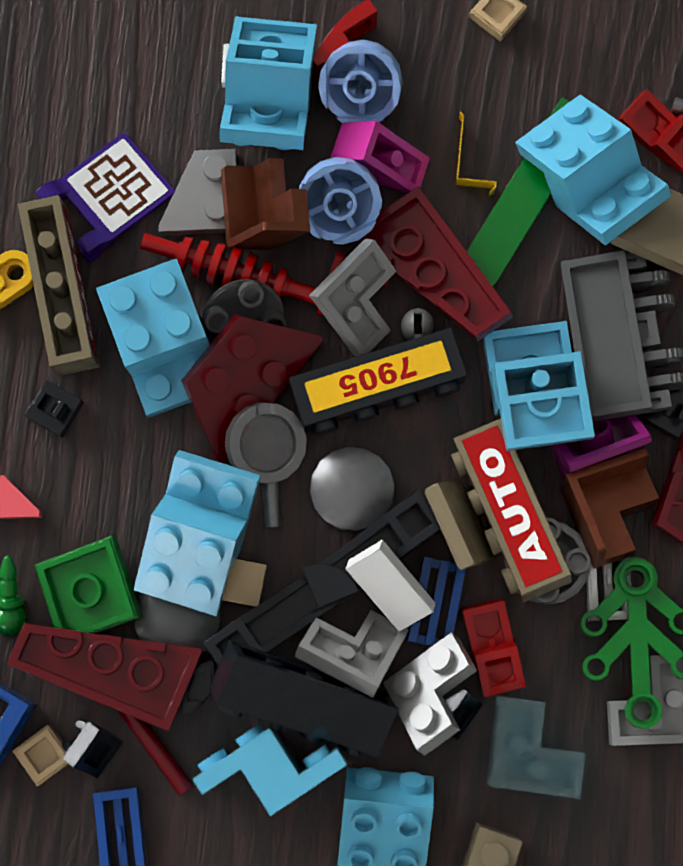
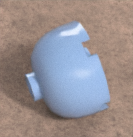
(360, 82)
(341, 200)

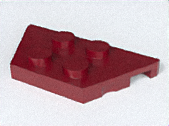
(241, 368)

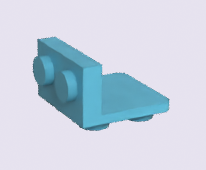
(386, 818)

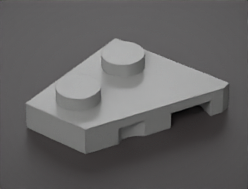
(199, 197)

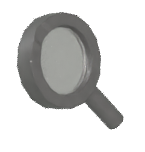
(267, 443)

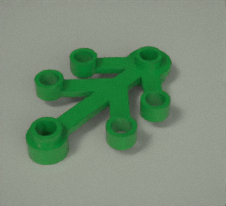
(638, 633)

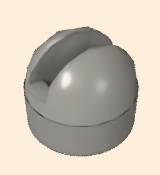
(407, 323)

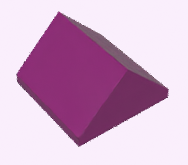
(611, 440)

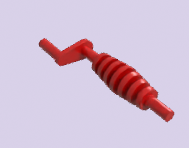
(232, 267)

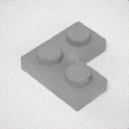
(346, 296)
(353, 660)
(420, 692)
(670, 695)

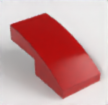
(350, 28)
(656, 128)
(493, 647)

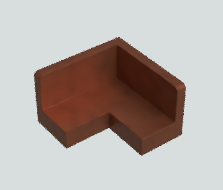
(260, 209)
(600, 498)

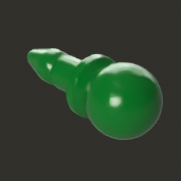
(11, 613)

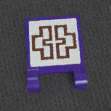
(111, 192)

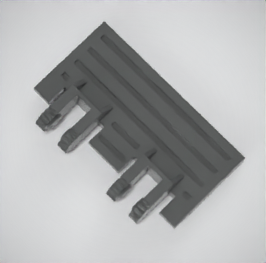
(615, 329)

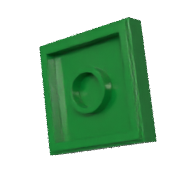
(89, 588)

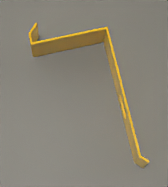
(471, 182)

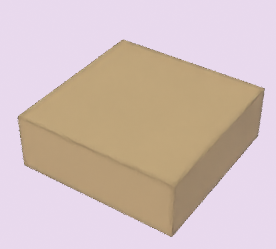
(497, 16)
(245, 583)
(42, 755)

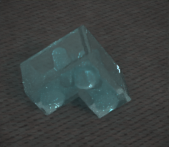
(519, 759)

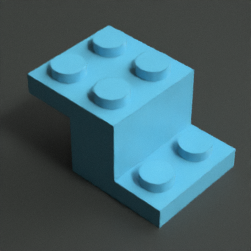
(268, 83)
(593, 169)
(155, 332)
(538, 386)
(196, 532)
(270, 768)

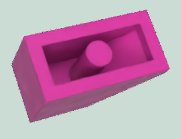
(383, 153)

